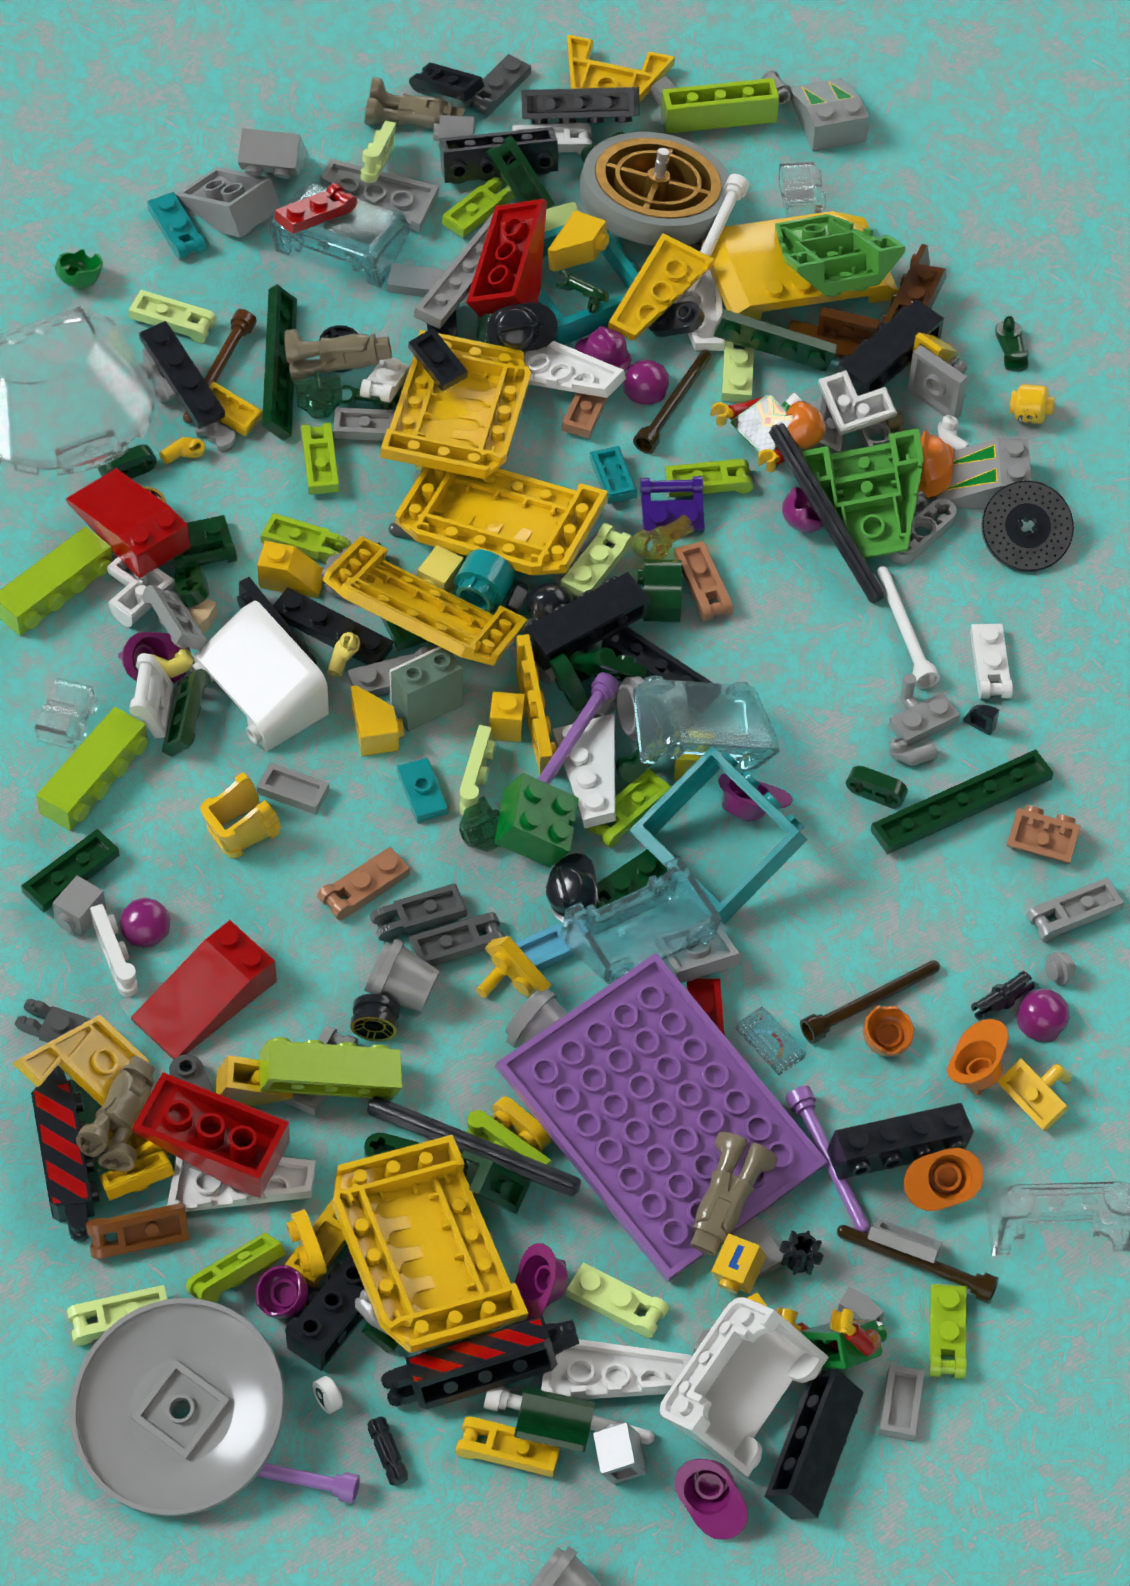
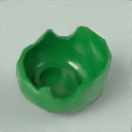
(78, 269)

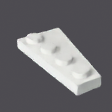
(710, 301)
(572, 371)
(593, 770)
(199, 1191)
(613, 1371)

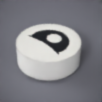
(327, 1394)

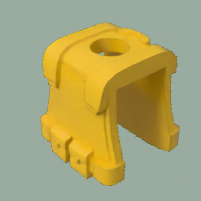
(233, 802)

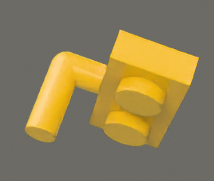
(513, 963)
(1034, 1092)

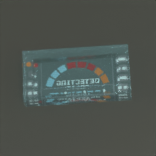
(770, 1040)

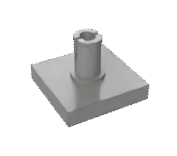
(938, 382)

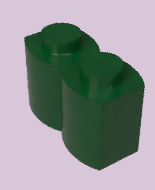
(662, 583)

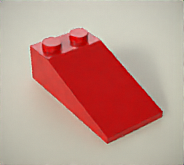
(510, 258)
(132, 521)
(206, 990)
(214, 1133)

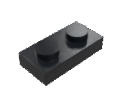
(437, 359)

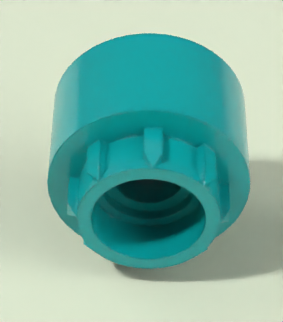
(484, 579)

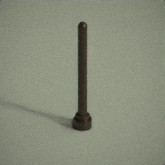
(649, 437)
(816, 1026)
(981, 1285)

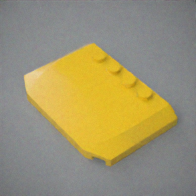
(757, 279)
(468, 424)
(510, 514)
(421, 607)
(423, 1246)

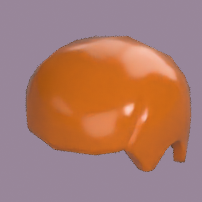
(807, 424)
(888, 1031)

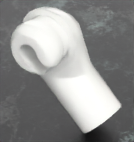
(948, 433)

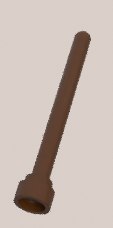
(241, 324)

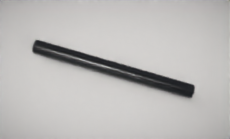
(827, 512)
(511, 1160)

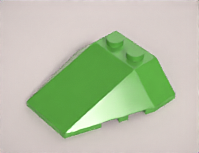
(835, 254)
(874, 490)

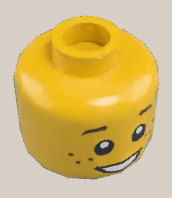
(1031, 403)

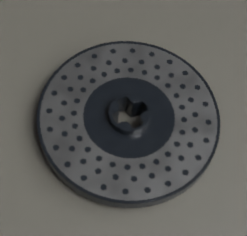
(1026, 502)

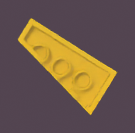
(660, 282)
(528, 683)

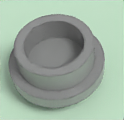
(1059, 967)

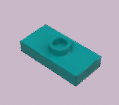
(613, 474)
(422, 790)

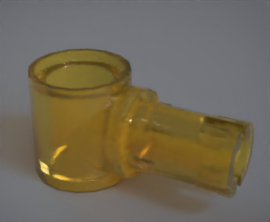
(662, 538)

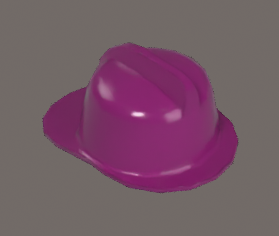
(606, 346)
(150, 643)
(742, 806)
(540, 1279)
(711, 1498)

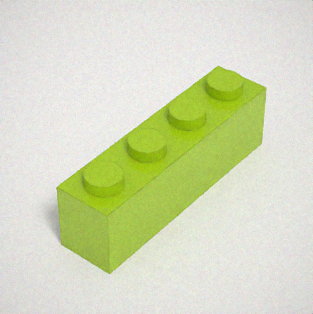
(719, 105)
(54, 580)
(92, 769)
(330, 1069)

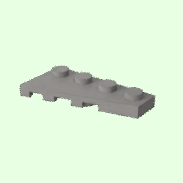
(389, 191)

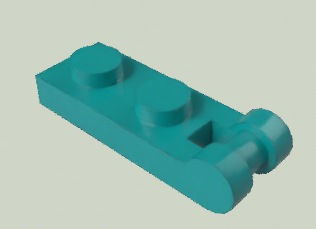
(176, 225)

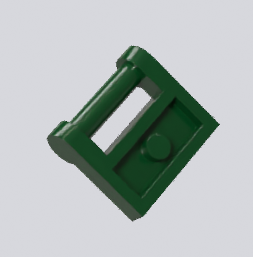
(206, 536)
(606, 661)

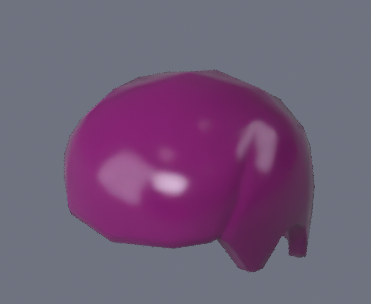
(646, 382)
(799, 512)
(145, 922)
(1043, 1015)
(282, 1292)

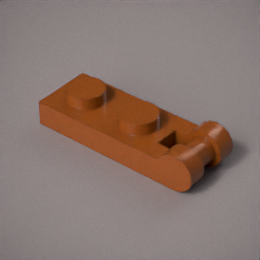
(138, 1231)

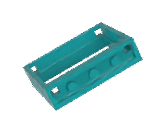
(583, 322)
(684, 790)

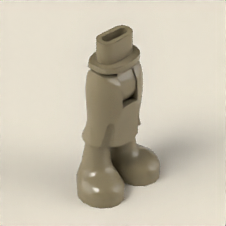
(405, 109)
(335, 354)
(119, 1112)
(727, 1193)

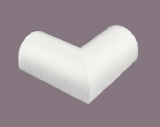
(854, 411)
(128, 603)

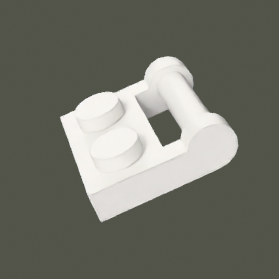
(152, 695)

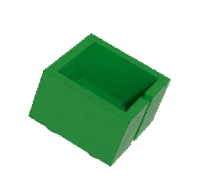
(536, 820)

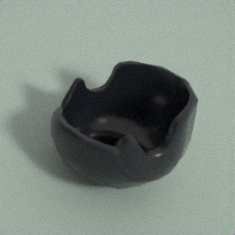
(546, 598)

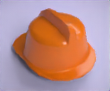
(937, 465)
(979, 1056)
(943, 1179)

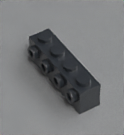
(580, 103)
(466, 156)
(891, 348)
(587, 619)
(898, 1140)
(328, 1316)
(814, 1445)

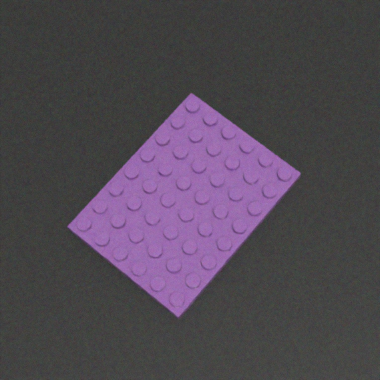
(635, 1103)

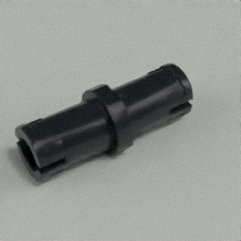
(1003, 996)

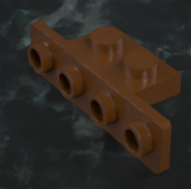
(920, 283)
(839, 328)

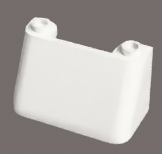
(265, 676)
(739, 1380)

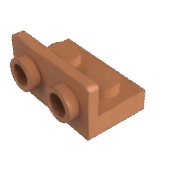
(1044, 834)

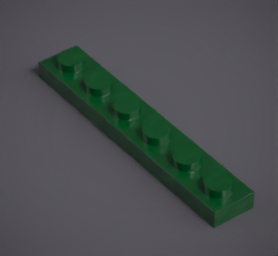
(277, 378)
(961, 801)

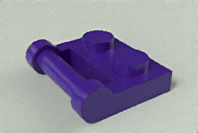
(664, 512)

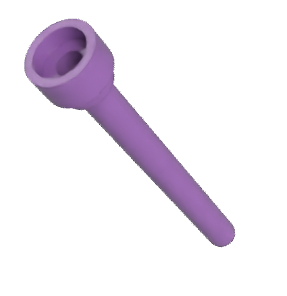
(603, 688)
(802, 1102)
(341, 1486)

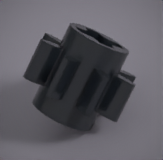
(801, 1252)

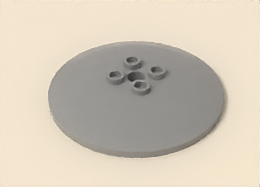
(128, 1399)

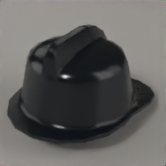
(523, 326)
(570, 883)

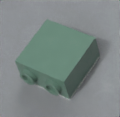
(426, 687)

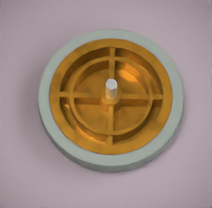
(653, 187)

